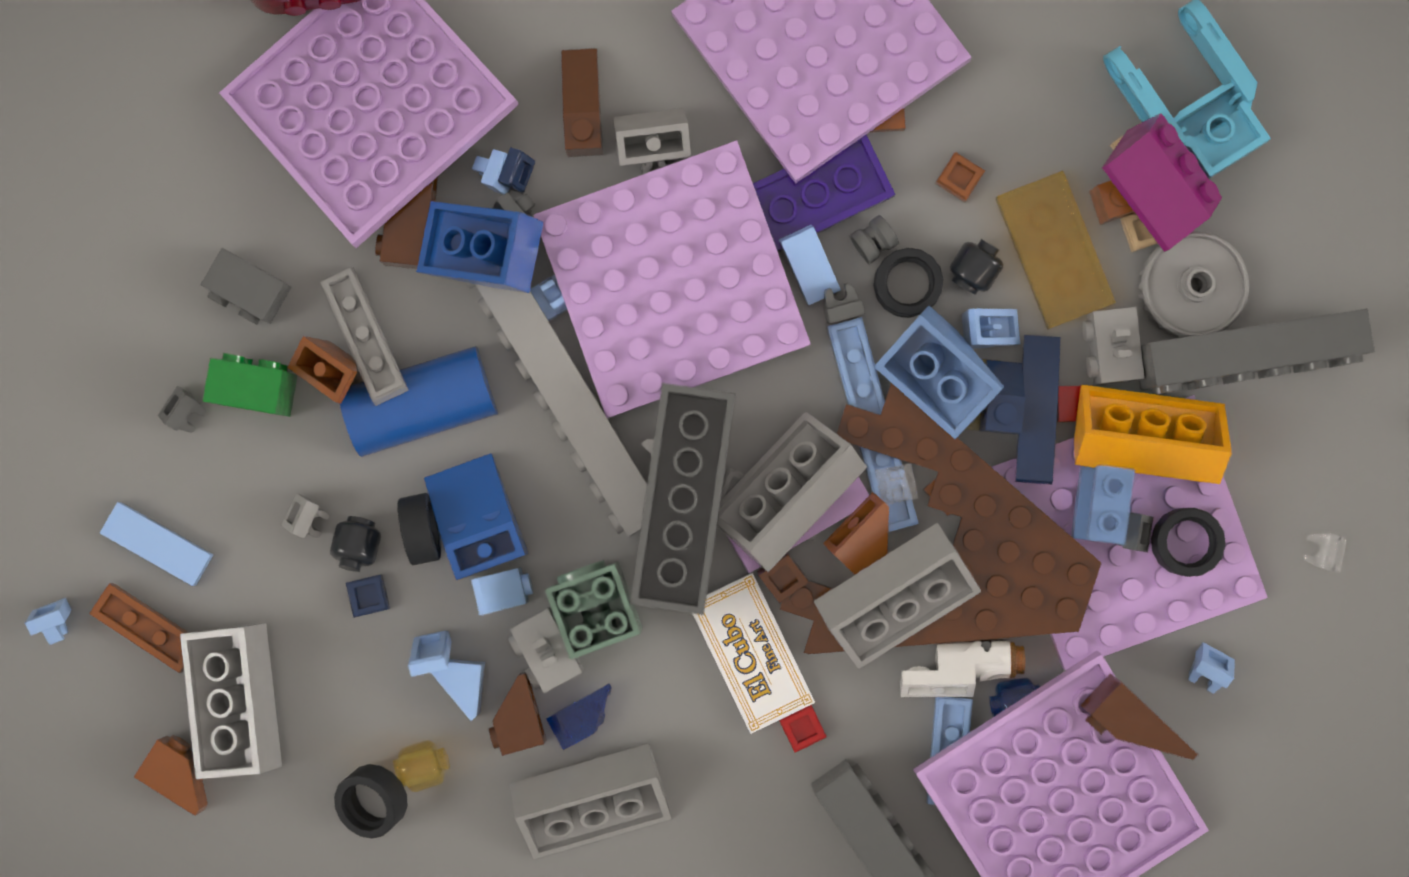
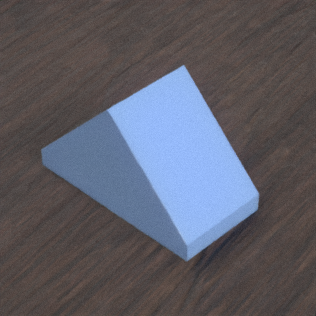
(990, 327)
(464, 684)

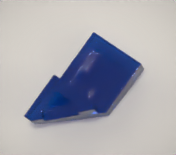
(580, 718)

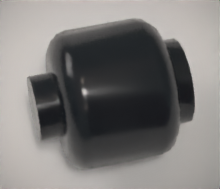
(976, 266)
(355, 543)

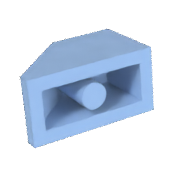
(501, 590)

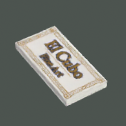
(752, 654)

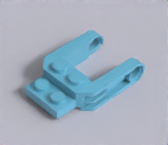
(1221, 123)

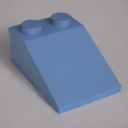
(940, 372)

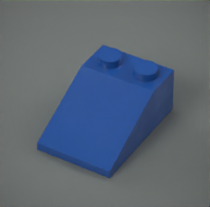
(480, 246)

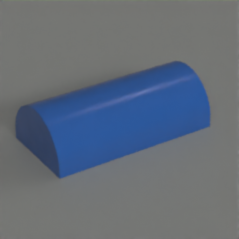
(439, 398)

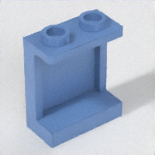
(1102, 504)

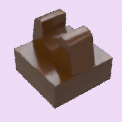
(783, 578)

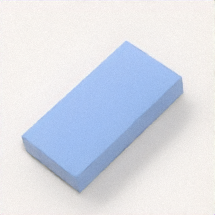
(809, 264)
(430, 653)

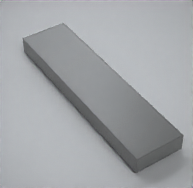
(364, 336)

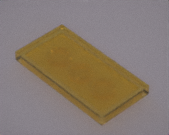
(1055, 249)

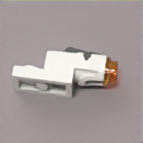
(959, 666)

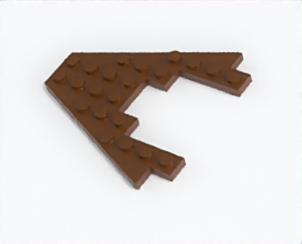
(1023, 562)

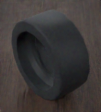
(915, 256)
(419, 529)
(1209, 560)
(355, 816)

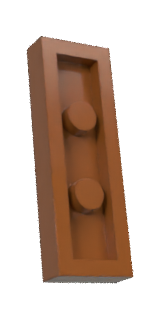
(140, 625)

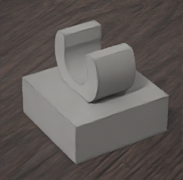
(301, 515)

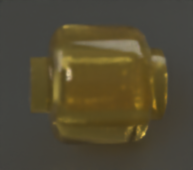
(421, 766)

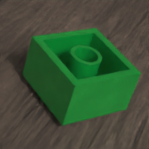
(250, 387)

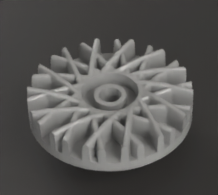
(1221, 282)

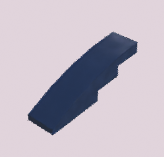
(1041, 386)

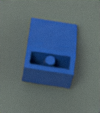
(474, 517)

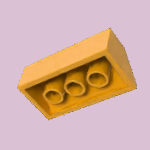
(1152, 434)

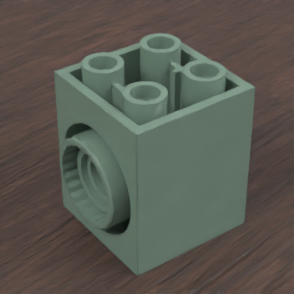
(593, 608)

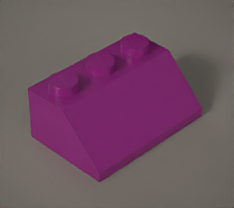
(1162, 181)

